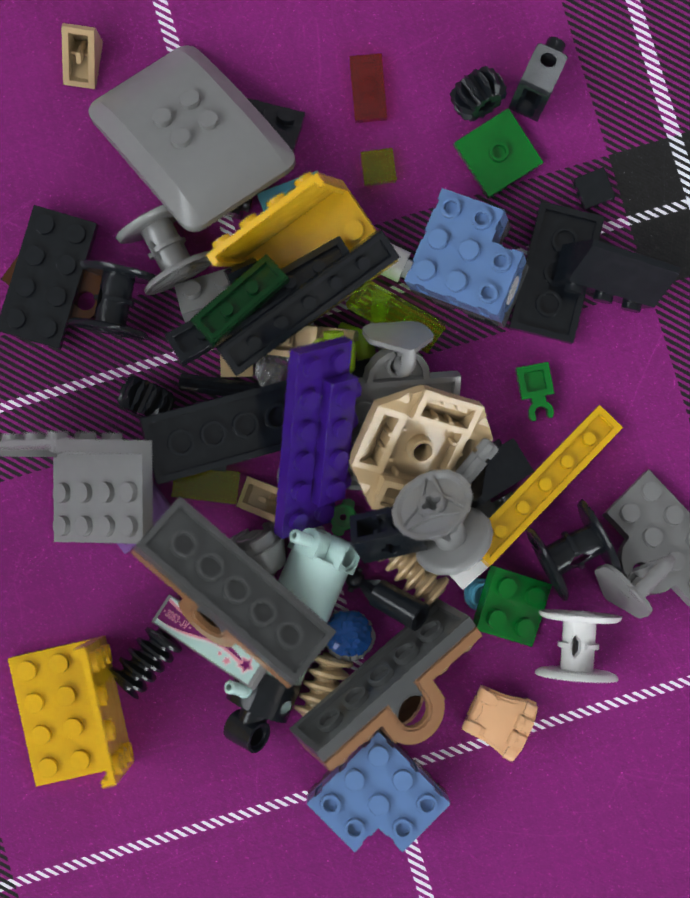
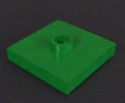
(498, 153)

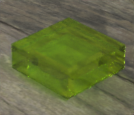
(378, 166)

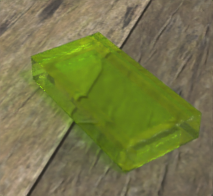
(209, 486)

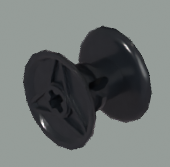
(113, 299)
(558, 556)

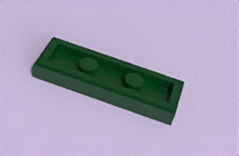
(240, 300)

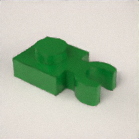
(534, 384)

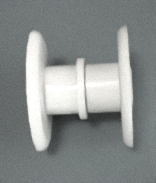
(578, 646)

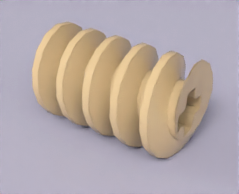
(417, 577)
(324, 681)

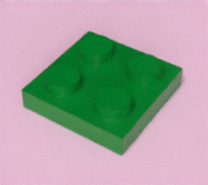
(511, 605)

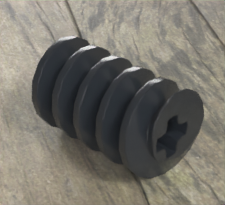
(144, 661)

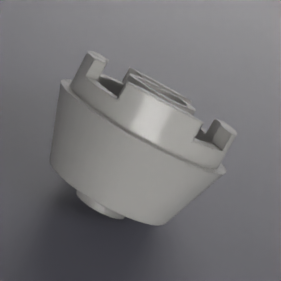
(263, 547)

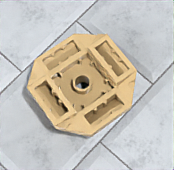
(396, 424)

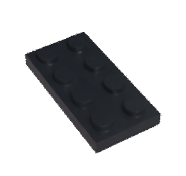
(47, 277)
(541, 304)

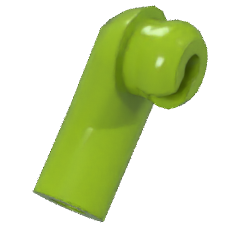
(363, 348)

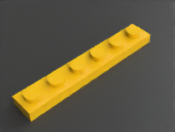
(550, 480)

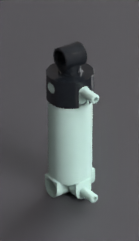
(316, 577)

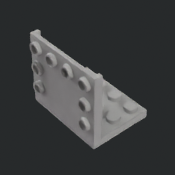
(97, 483)

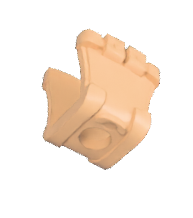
(501, 721)

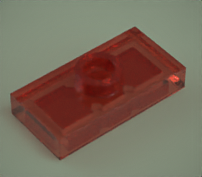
(368, 88)

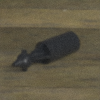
(390, 600)

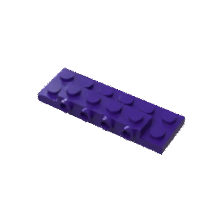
(316, 435)

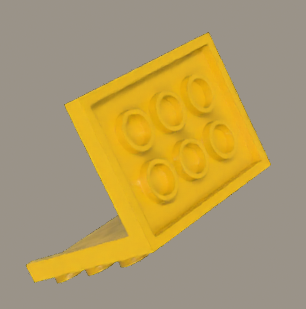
(296, 225)
(72, 712)

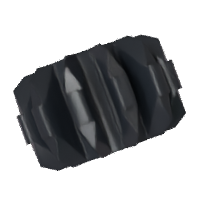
(478, 93)
(144, 397)

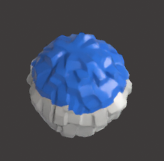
(352, 637)

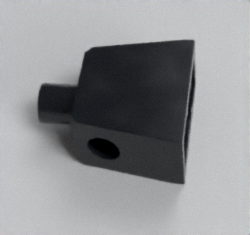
(539, 78)

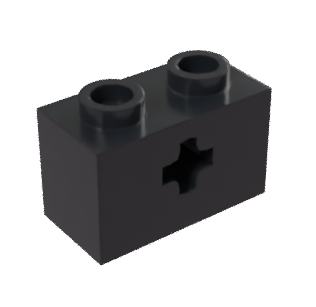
(378, 538)

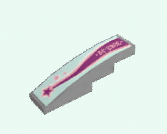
(231, 660)

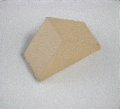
(80, 55)
(258, 498)

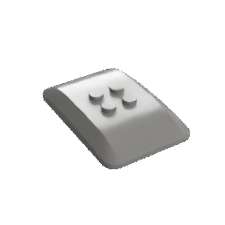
(192, 137)

